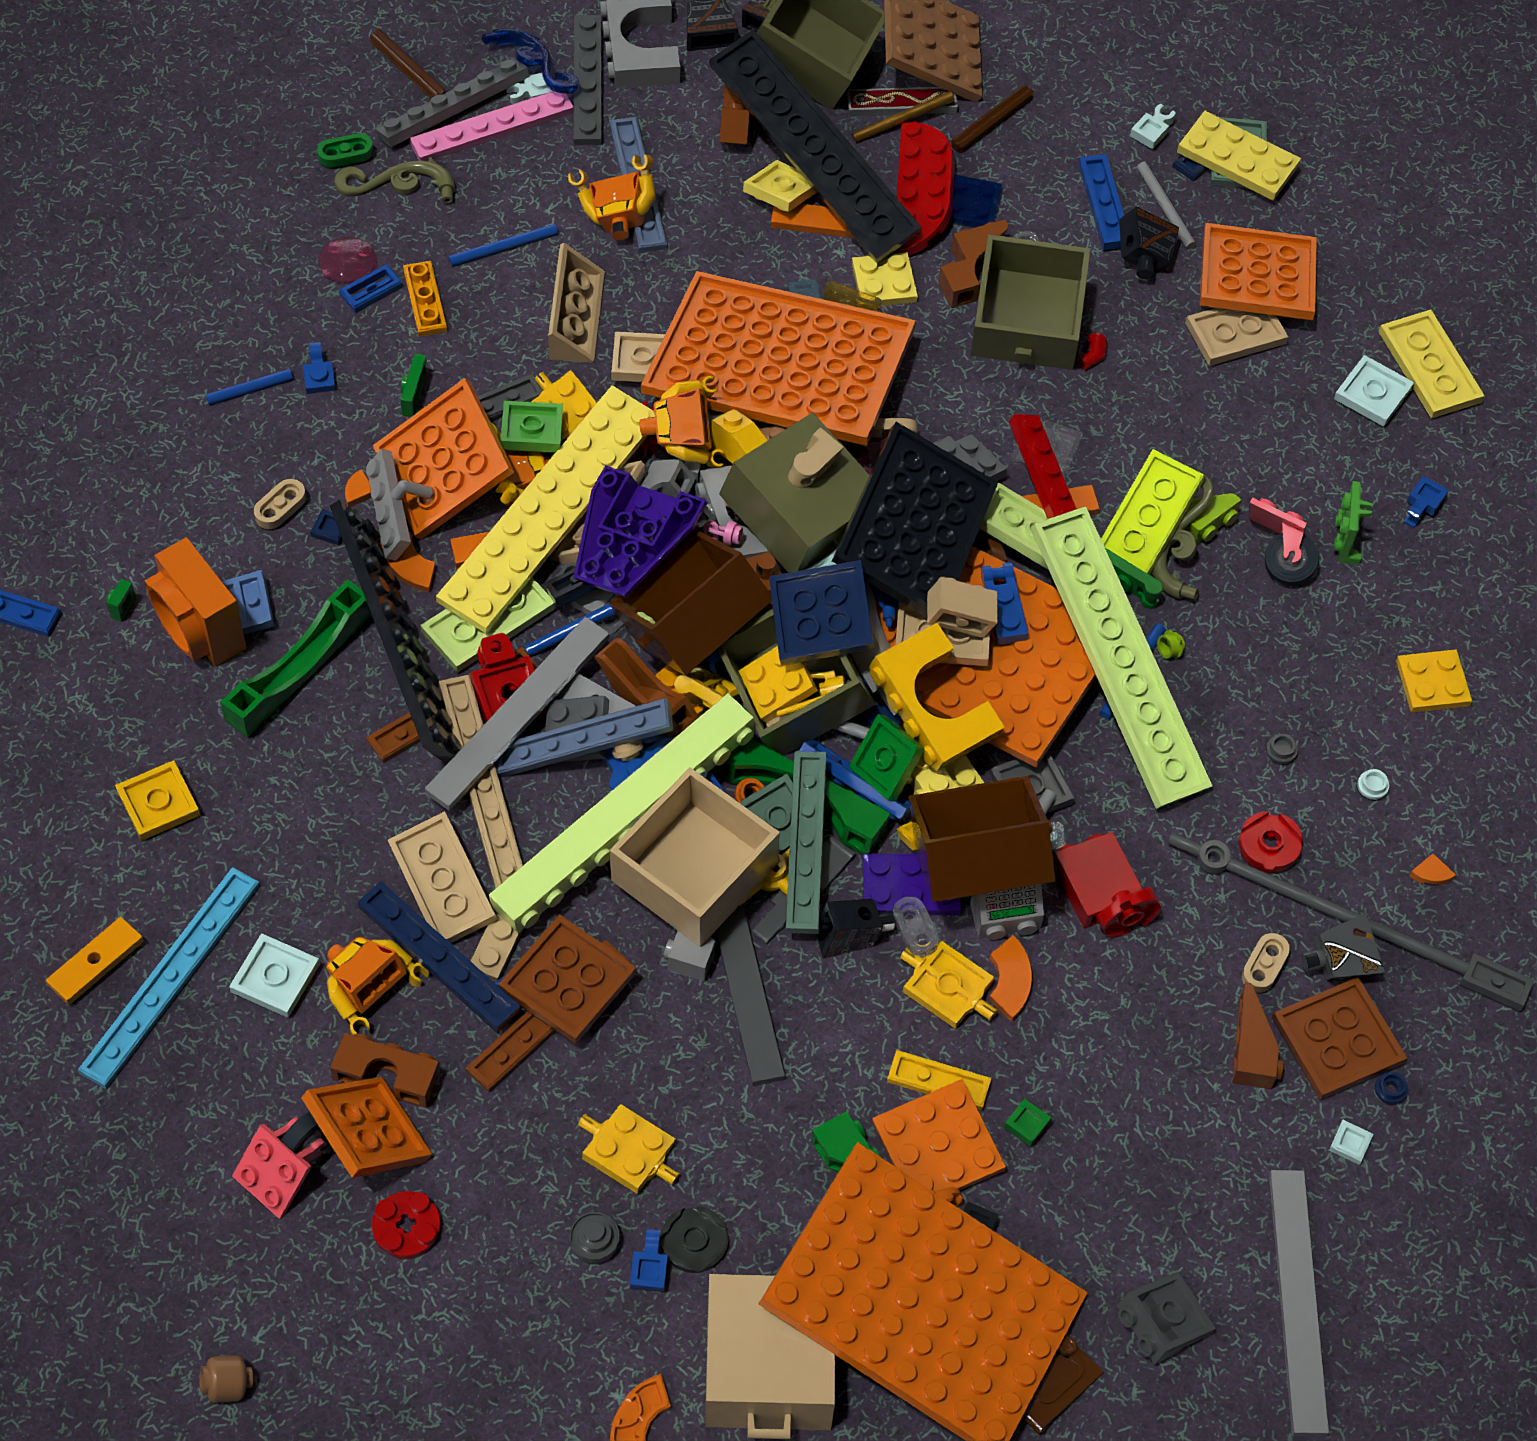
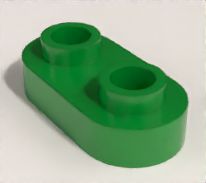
(344, 150)

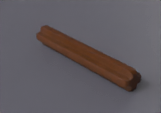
(406, 64)
(992, 118)

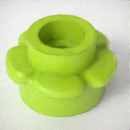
(1170, 644)

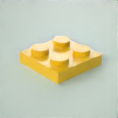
(1433, 681)
(776, 685)
(157, 800)

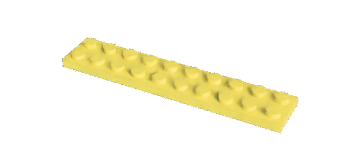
(544, 511)

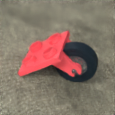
(1291, 555)
(280, 1162)

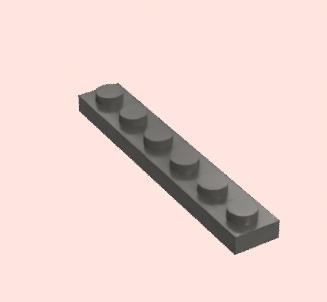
(588, 71)
(451, 103)

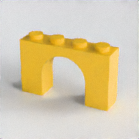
(942, 738)

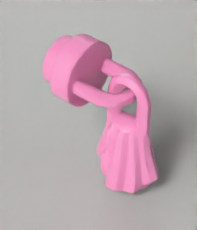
(731, 534)

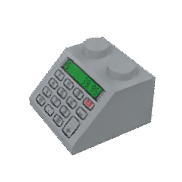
(1008, 912)

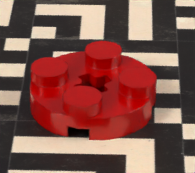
(1266, 858)
(1129, 910)
(391, 1212)

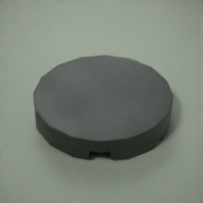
(692, 1250)

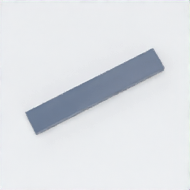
(628, 143)
(586, 737)

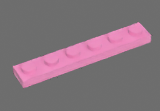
(491, 125)

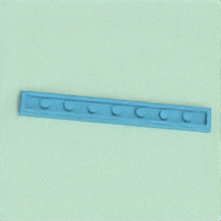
(168, 978)

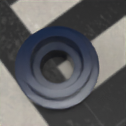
(1397, 1081)

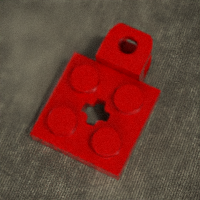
(498, 671)

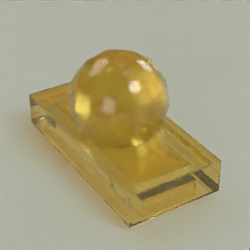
(845, 295)

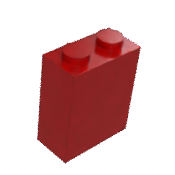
(1093, 875)

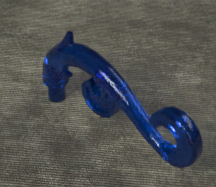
(526, 56)

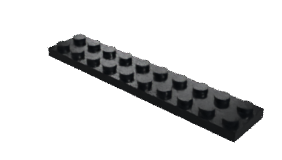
(815, 146)
(396, 634)

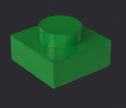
(120, 600)
(1027, 1122)

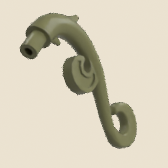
(395, 174)
(1187, 549)

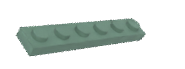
(806, 842)

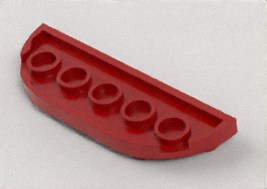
(925, 181)

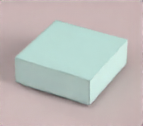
(1351, 1142)

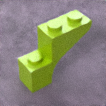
(1220, 511)

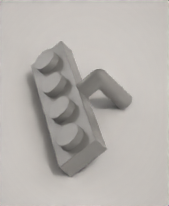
(388, 503)

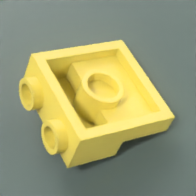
(954, 775)

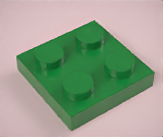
(886, 757)

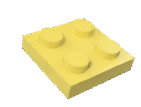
(779, 186)
(887, 280)

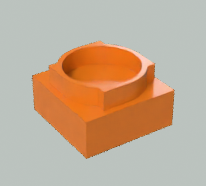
(195, 605)

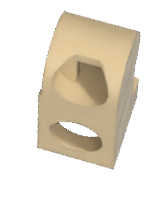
(810, 465)

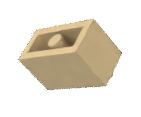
(962, 607)

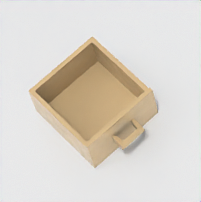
(761, 1366)

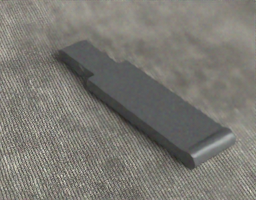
(834, 859)

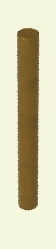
(903, 116)

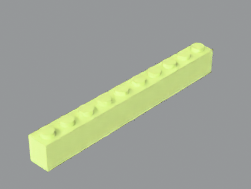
(588, 840)

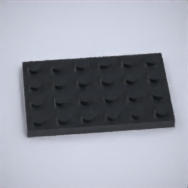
(915, 518)

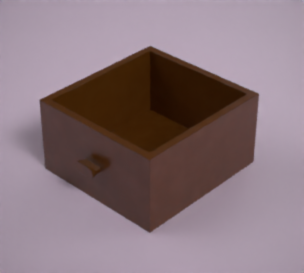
(696, 600)
(982, 838)

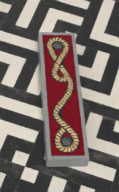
(893, 100)

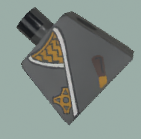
(1345, 951)

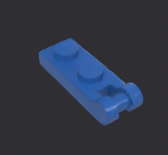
(1010, 616)

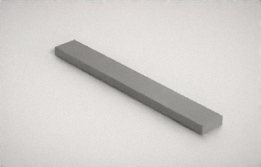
(516, 713)
(1298, 1304)

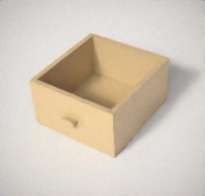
(694, 856)

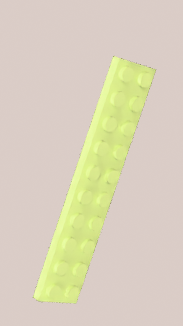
(1121, 657)

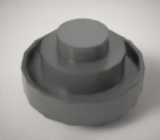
(594, 1237)

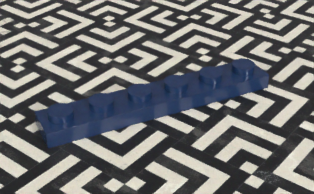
(439, 956)

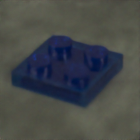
(974, 201)

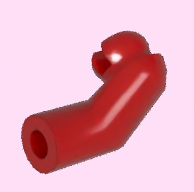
(1097, 351)

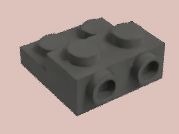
(974, 454)
(1164, 1317)

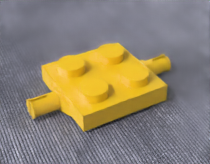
(572, 394)
(948, 984)
(628, 1149)

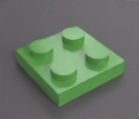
(531, 426)

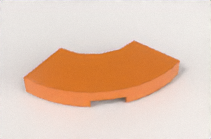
(413, 568)
(1014, 978)
(640, 1410)

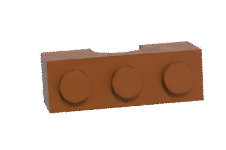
(361, 1057)

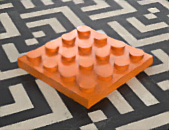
(1258, 271)
(448, 449)

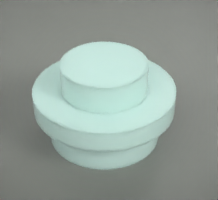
(1373, 784)

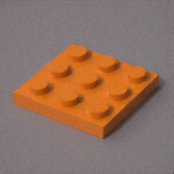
(366, 1126)
(940, 1139)

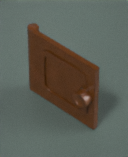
(1061, 1384)

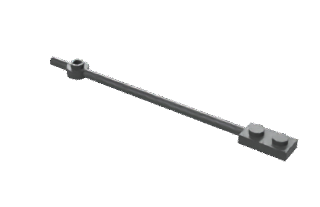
(1479, 974)

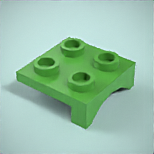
(1348, 521)

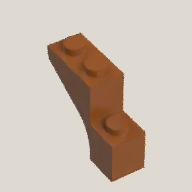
(734, 120)
(968, 246)
(639, 685)

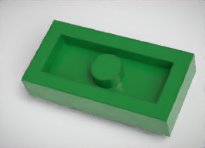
(413, 384)

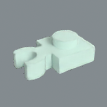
(531, 87)
(1152, 129)

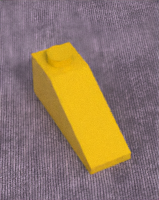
(735, 435)

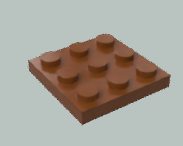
(567, 978)
(1339, 1038)

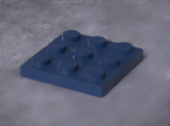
(821, 612)

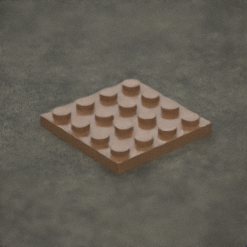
(935, 44)

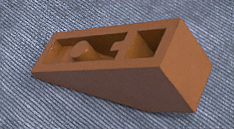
(1255, 1046)

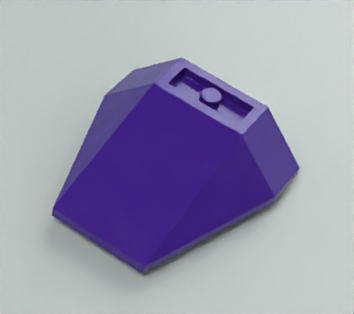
(630, 531)

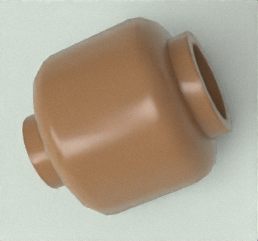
(225, 1378)

